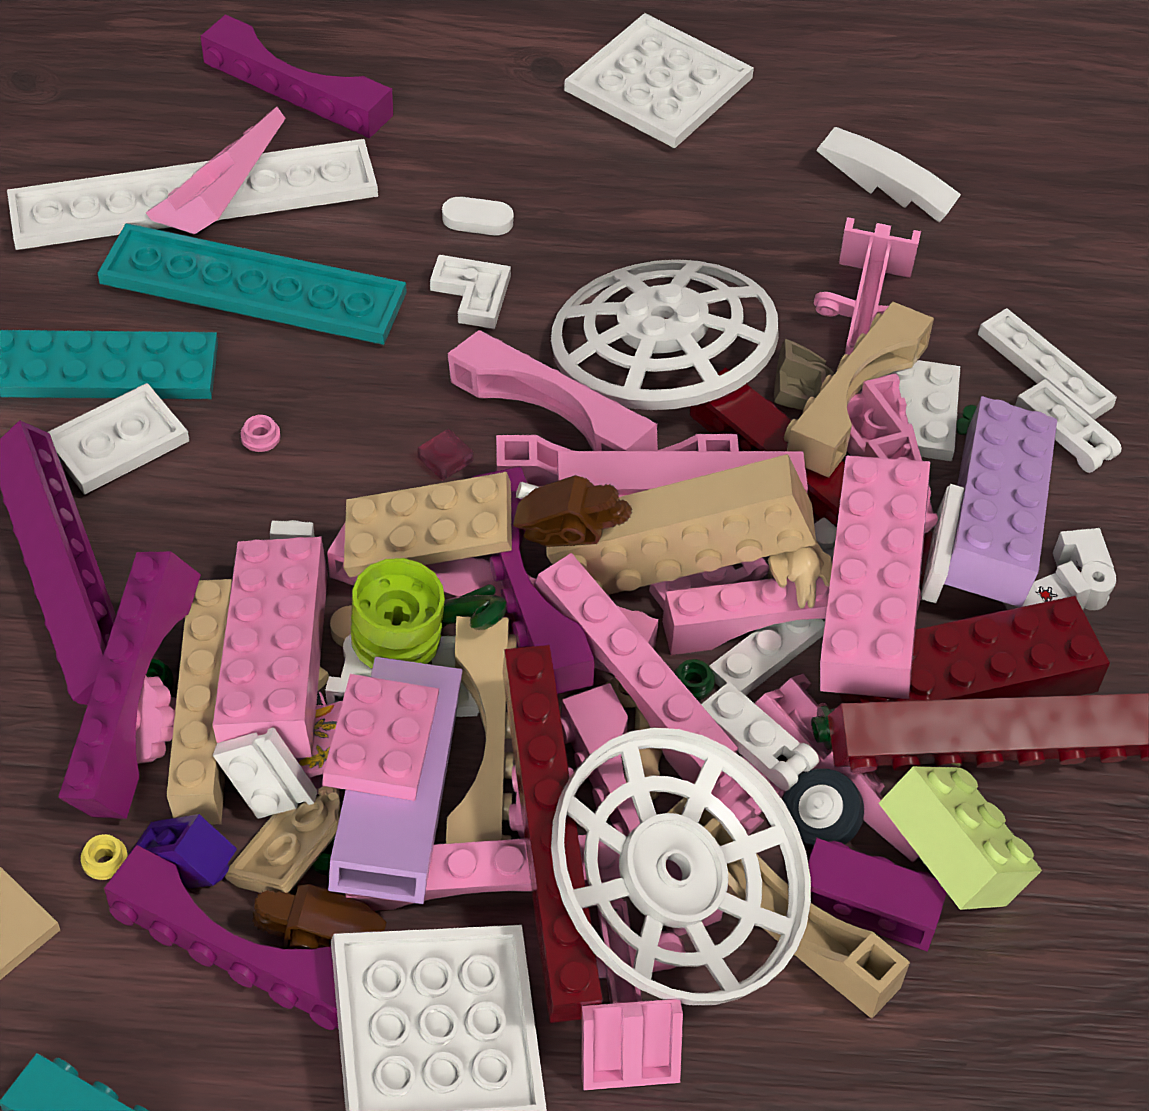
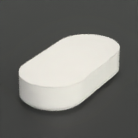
(477, 216)

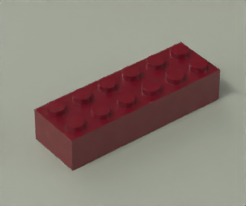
(1006, 654)

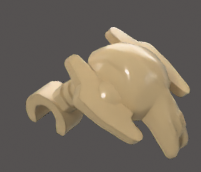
(802, 568)

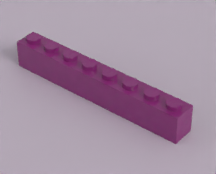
(56, 555)

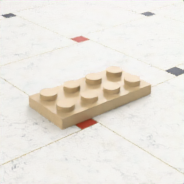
(429, 523)

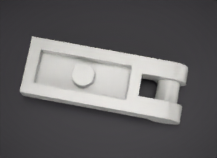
(1073, 426)
(760, 737)

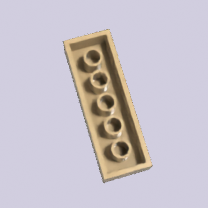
(701, 526)

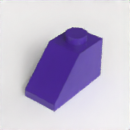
(191, 845)

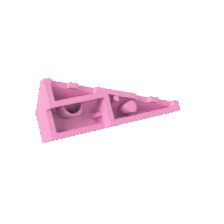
(213, 186)
(882, 427)
(793, 711)

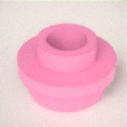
(260, 433)

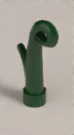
(479, 604)

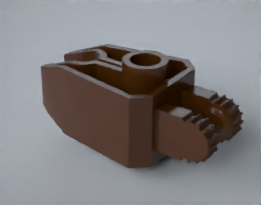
(570, 512)
(312, 916)

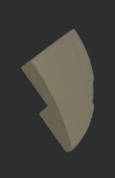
(798, 375)

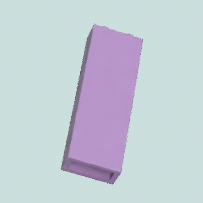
(388, 841)

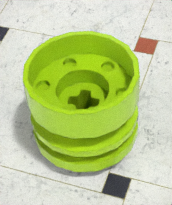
(397, 612)

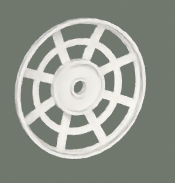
(645, 329)
(695, 852)

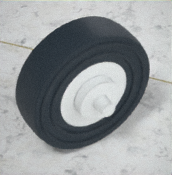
(825, 806)

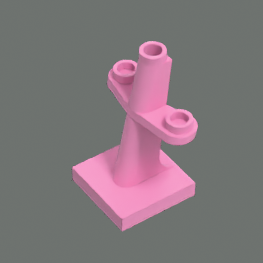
(876, 255)
(631, 1038)

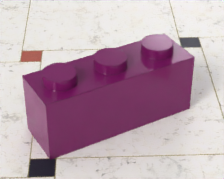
(875, 893)

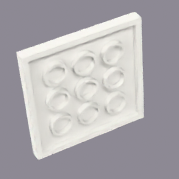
(659, 80)
(437, 1020)

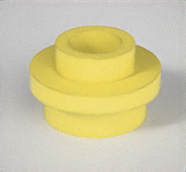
(99, 847)

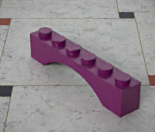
(348, 101)
(535, 618)
(104, 758)
(152, 895)

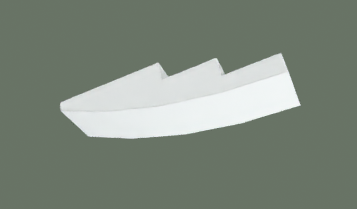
(896, 175)

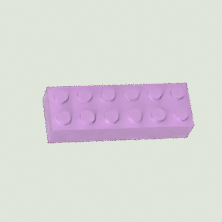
(1002, 502)

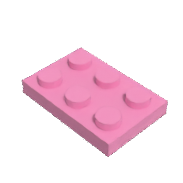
(381, 737)

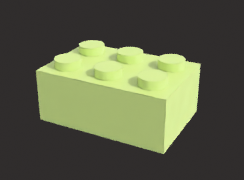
(960, 836)

